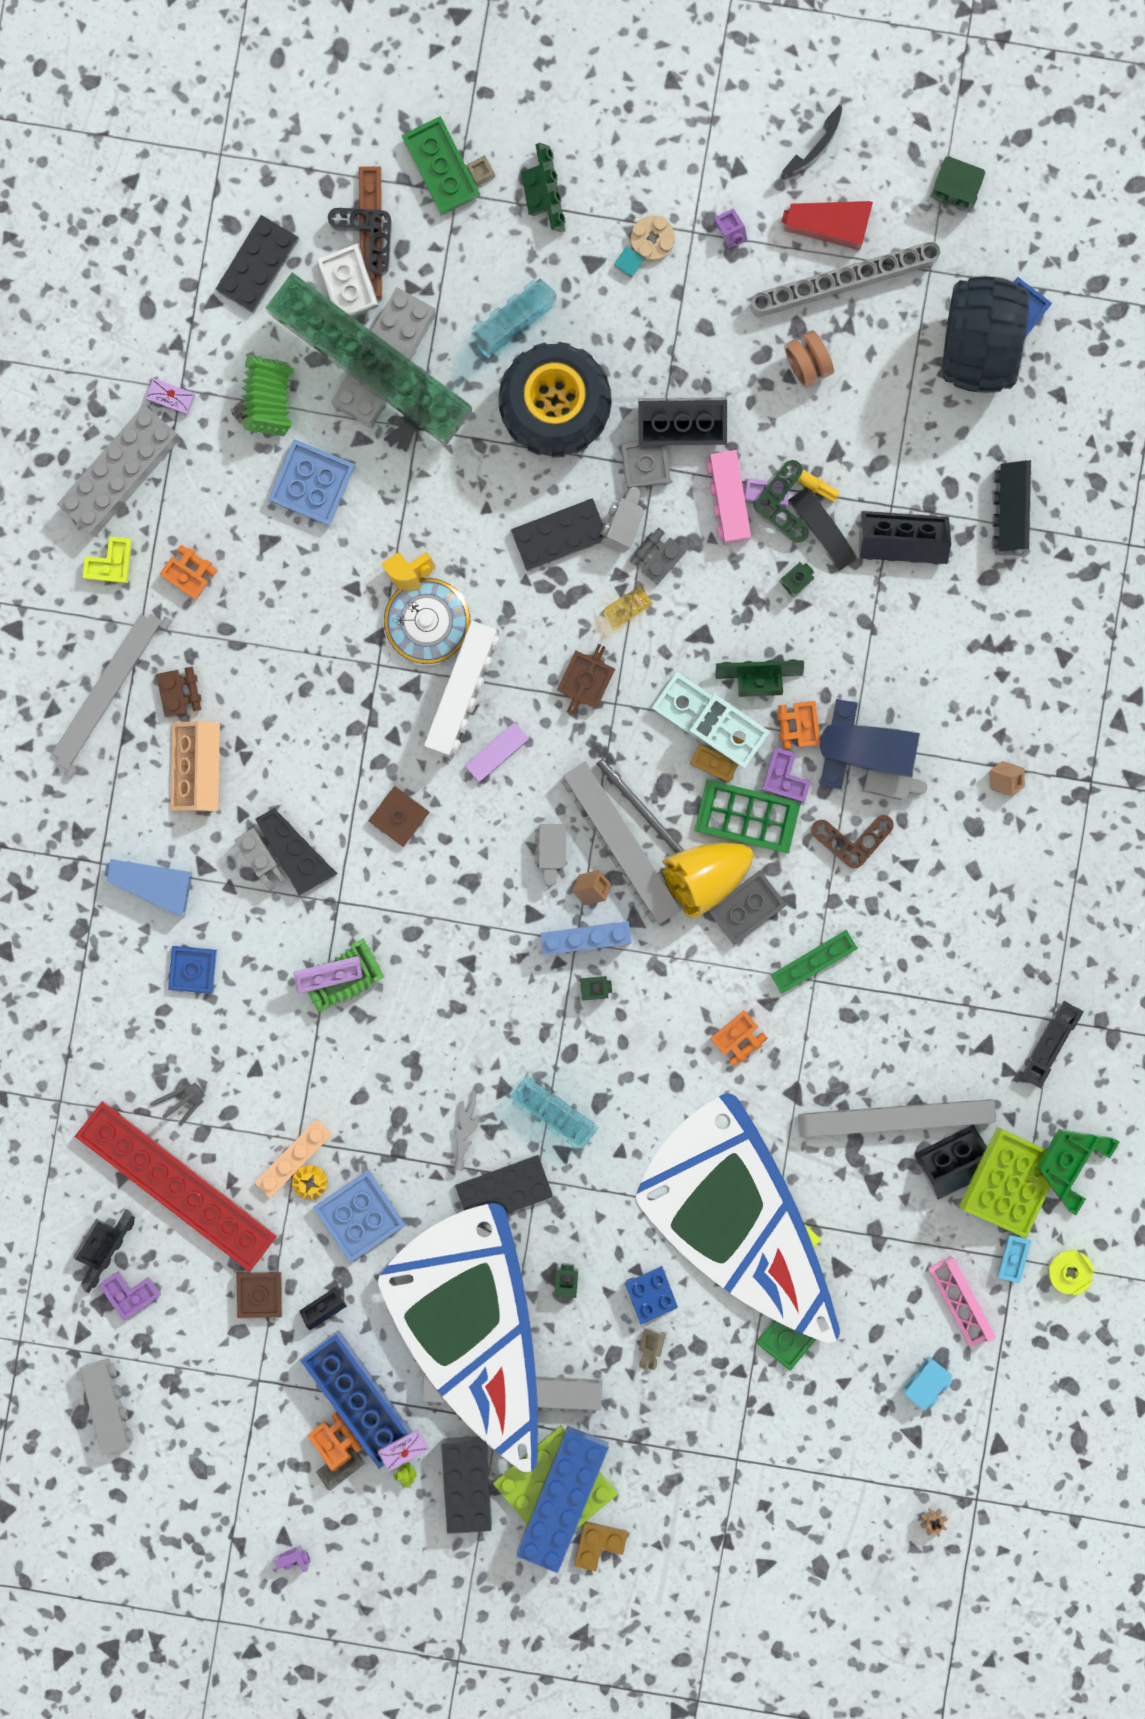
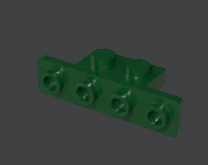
(542, 188)
(759, 677)

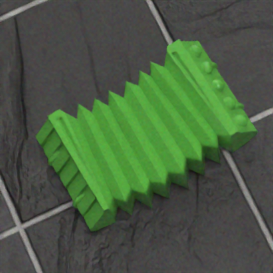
(265, 396)
(370, 970)

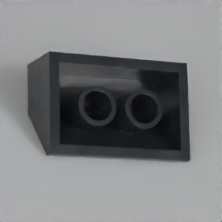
(952, 1161)

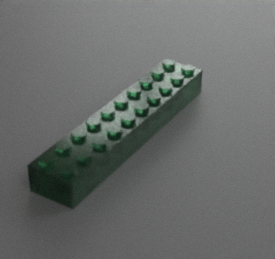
(369, 359)

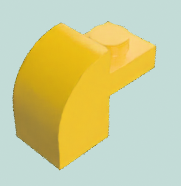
(406, 575)

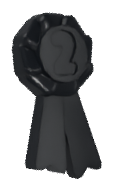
(404, 432)

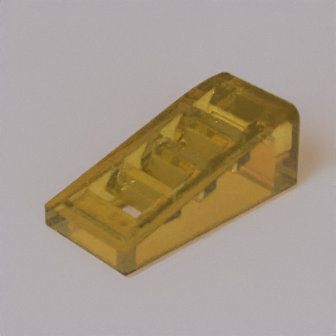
(611, 616)

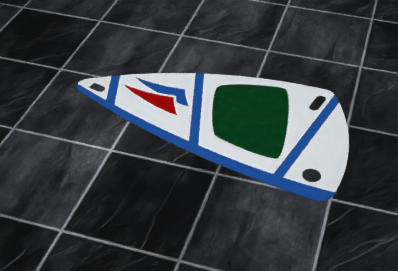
(738, 1218)
(471, 1326)

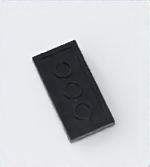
(257, 263)
(558, 534)
(509, 1186)

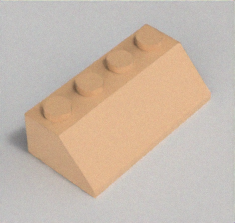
(195, 766)

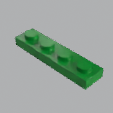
(813, 961)

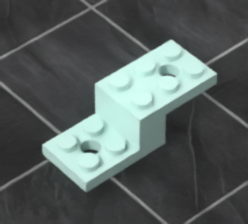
(710, 720)

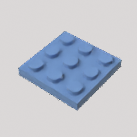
(311, 482)
(359, 1216)

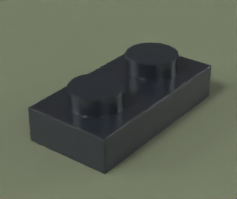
(323, 1308)

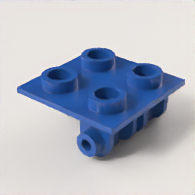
(651, 1295)

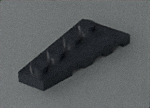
(298, 859)

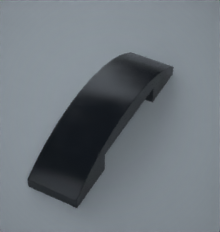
(797, 164)
(823, 528)
(1050, 1043)

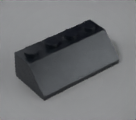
(682, 421)
(1012, 508)
(904, 537)

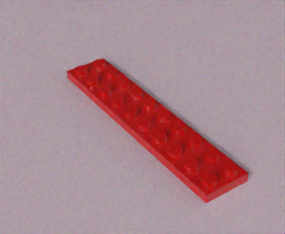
(176, 1186)

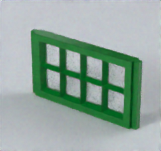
(747, 816)

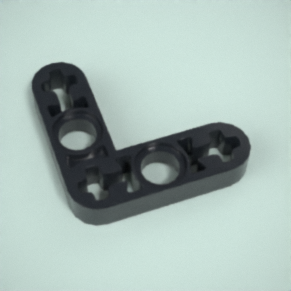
(369, 226)

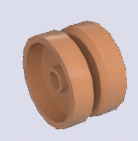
(809, 358)

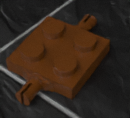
(586, 679)

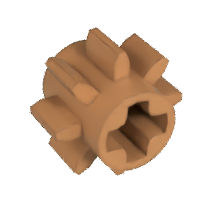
(934, 1528)

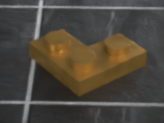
(715, 762)
(598, 1538)

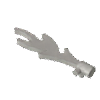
(467, 1129)

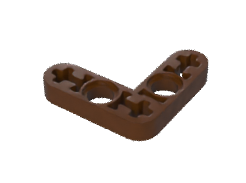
(857, 847)

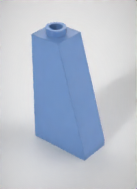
(155, 884)

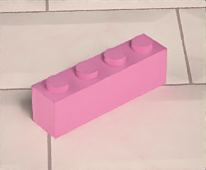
(729, 497)

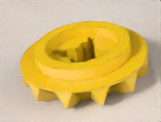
(305, 1173)

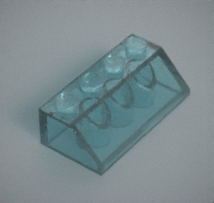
(514, 317)
(554, 1112)

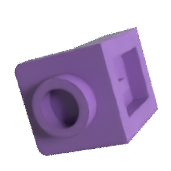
(731, 228)
(288, 1559)

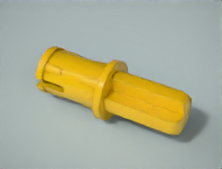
(818, 486)

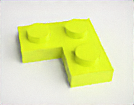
(114, 567)

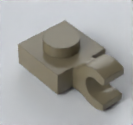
(652, 1346)

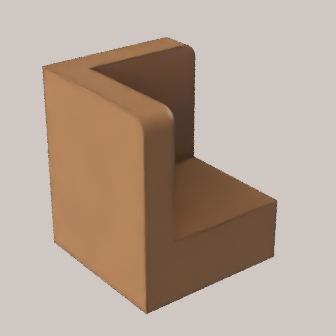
(1007, 778)
(591, 887)

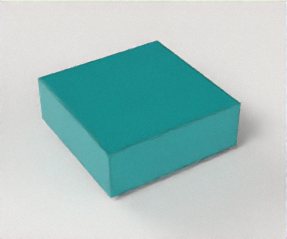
(629, 262)

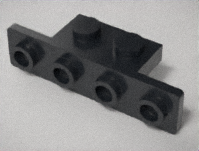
(100, 1246)

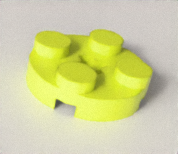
(1083, 1273)

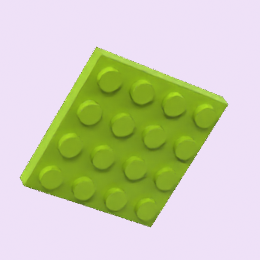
(1008, 1184)
(523, 1488)

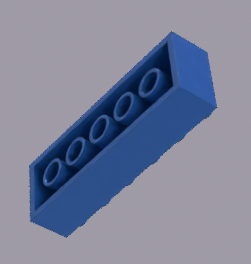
(355, 1395)
(562, 1499)

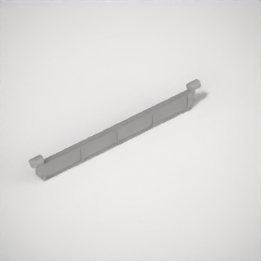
(106, 689)

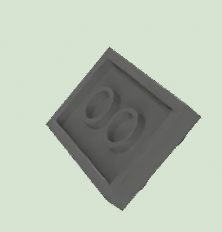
(747, 907)

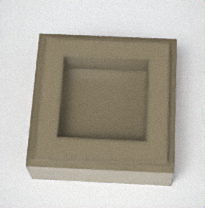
(480, 170)

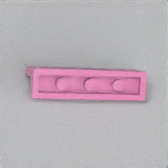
(971, 1302)

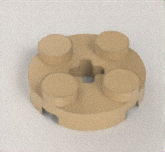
(658, 226)

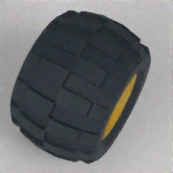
(985, 334)
(545, 367)

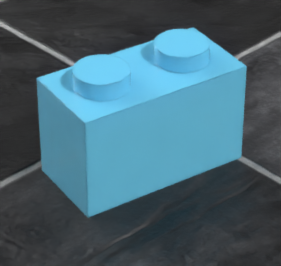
(927, 1383)

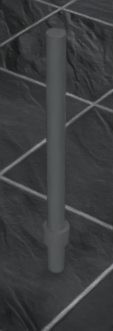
(614, 778)

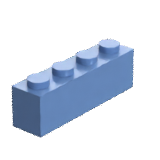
(586, 938)

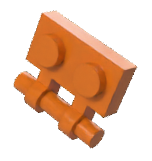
(185, 578)
(805, 721)
(736, 1031)
(330, 1446)

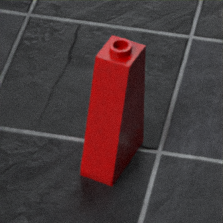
(830, 221)

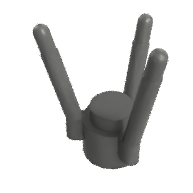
(192, 1094)

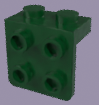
(958, 184)

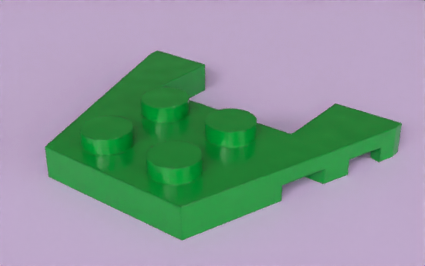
(1065, 1160)

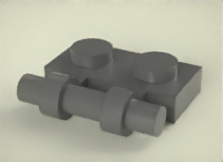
(664, 559)

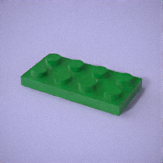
(440, 165)

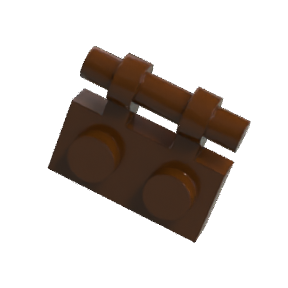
(172, 692)

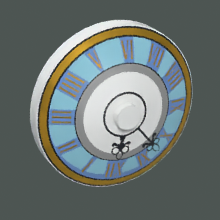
(427, 622)

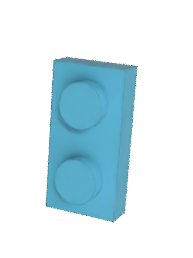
(1014, 1258)

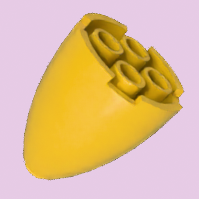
(706, 875)

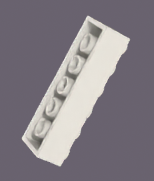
(461, 689)

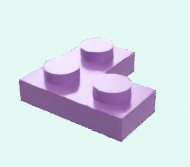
(779, 779)
(127, 1300)

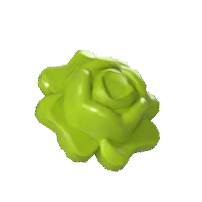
(405, 1474)

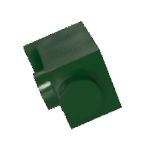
(791, 584)
(586, 988)
(566, 1289)

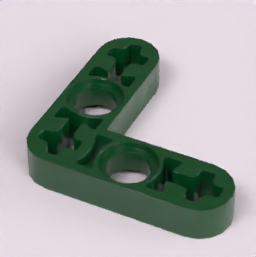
(775, 499)

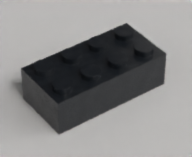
(466, 1485)

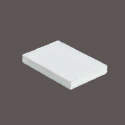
(348, 281)

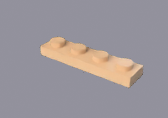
(293, 1158)

